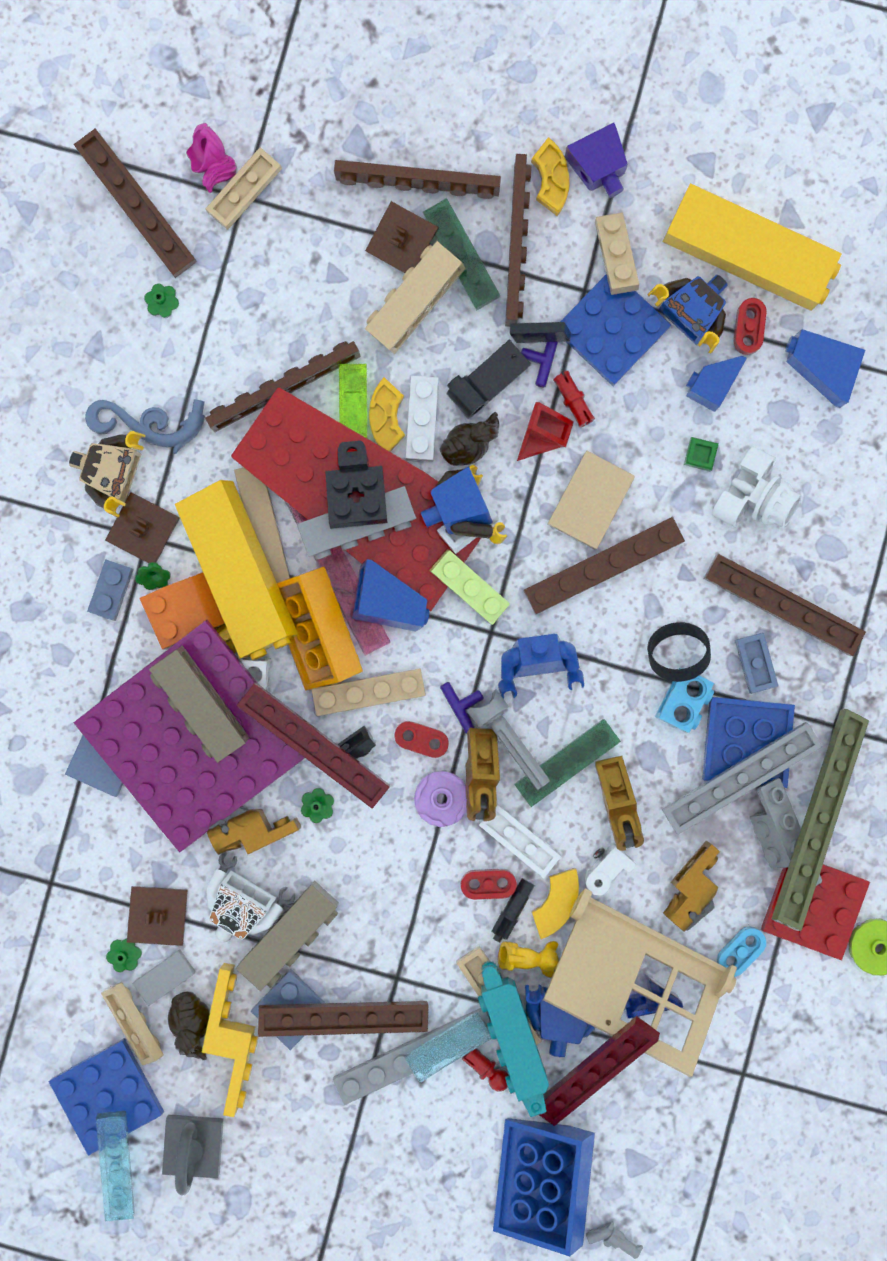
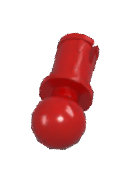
(485, 1068)

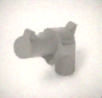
(614, 1238)

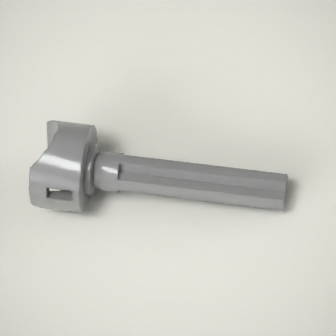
(492, 715)

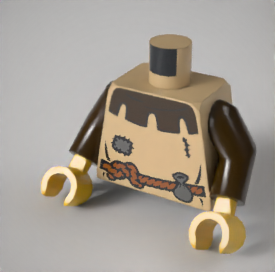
(109, 469)

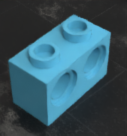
(678, 696)

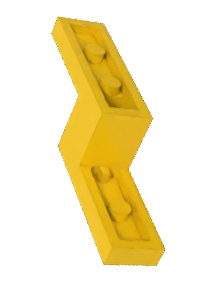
(230, 1039)

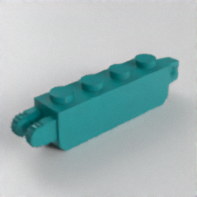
(515, 1038)

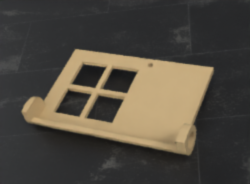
(602, 968)

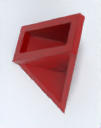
(545, 432)

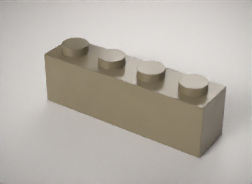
(199, 704)
(287, 936)

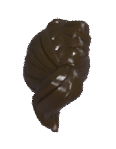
(469, 441)
(188, 1023)

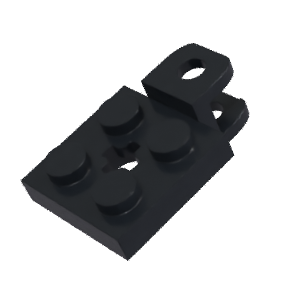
(355, 476)

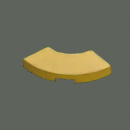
(554, 176)
(383, 415)
(558, 904)

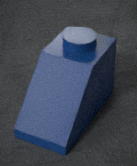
(714, 382)

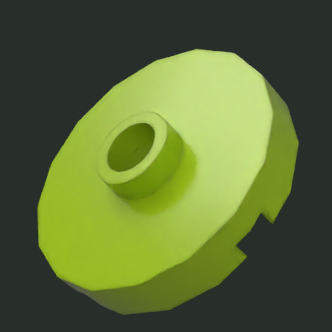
(863, 944)

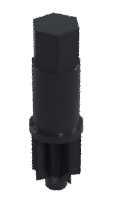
(512, 911)

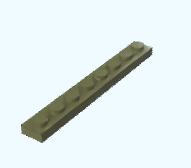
(820, 820)

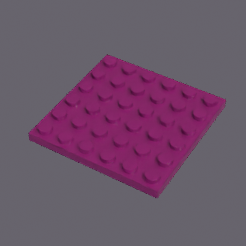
(166, 764)

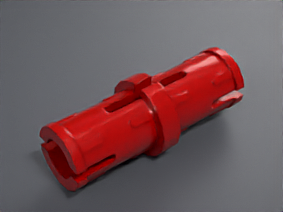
(574, 399)

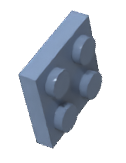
(289, 990)

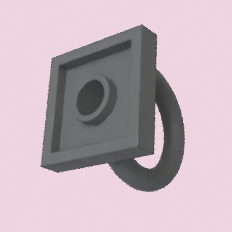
(192, 1149)

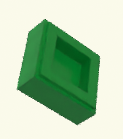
(701, 454)

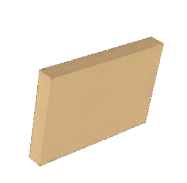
(591, 500)

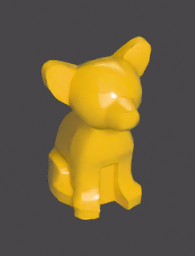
(513, 956)

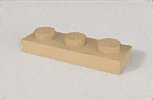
(243, 188)
(617, 253)
(132, 1023)

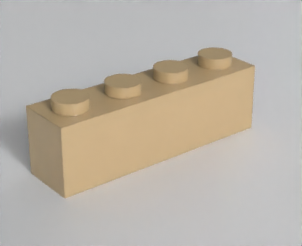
(415, 296)

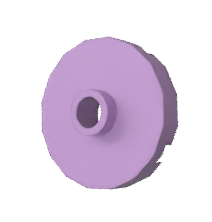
(441, 813)

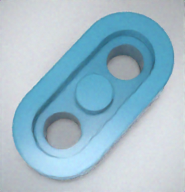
(743, 953)

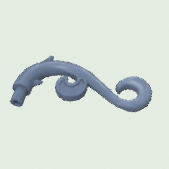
(152, 415)

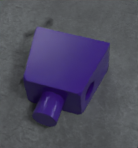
(599, 160)

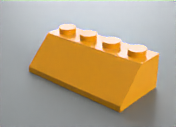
(323, 642)

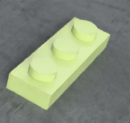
(469, 587)

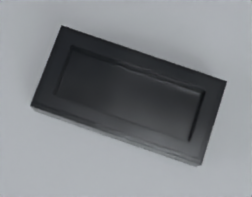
(540, 332)

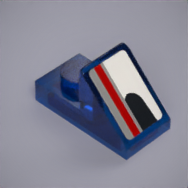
(640, 1005)

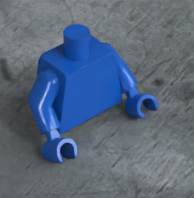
(539, 656)
(554, 1023)

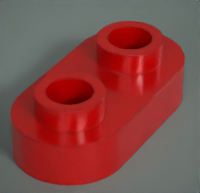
(750, 327)
(421, 739)
(488, 884)

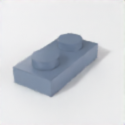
(110, 590)
(756, 663)

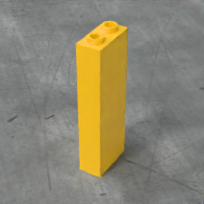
(753, 248)
(236, 570)

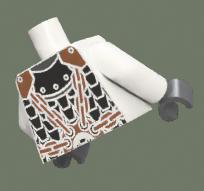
(240, 905)

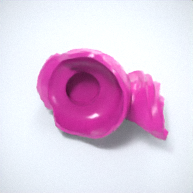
(209, 156)

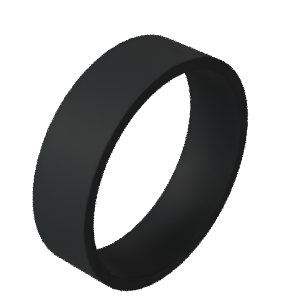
(679, 628)

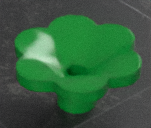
(164, 305)
(152, 576)
(318, 798)
(129, 953)

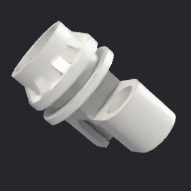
(770, 500)

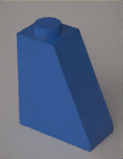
(825, 364)
(387, 600)

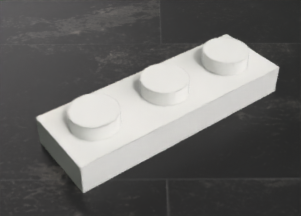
(422, 418)
(521, 841)

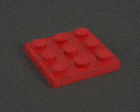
(829, 916)

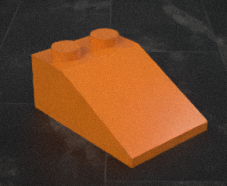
(180, 609)

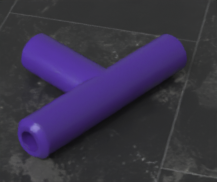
(544, 359)
(459, 706)

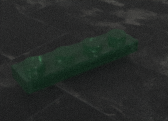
(454, 238)
(570, 761)

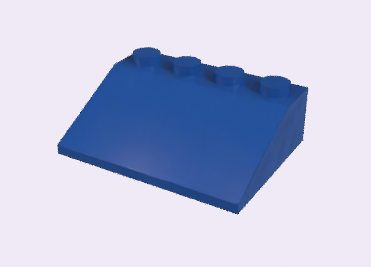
(544, 1184)

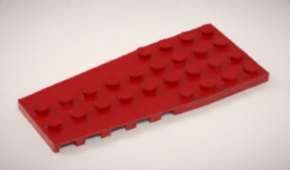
(295, 446)

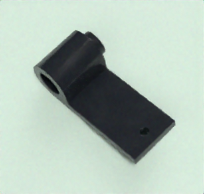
(488, 380)

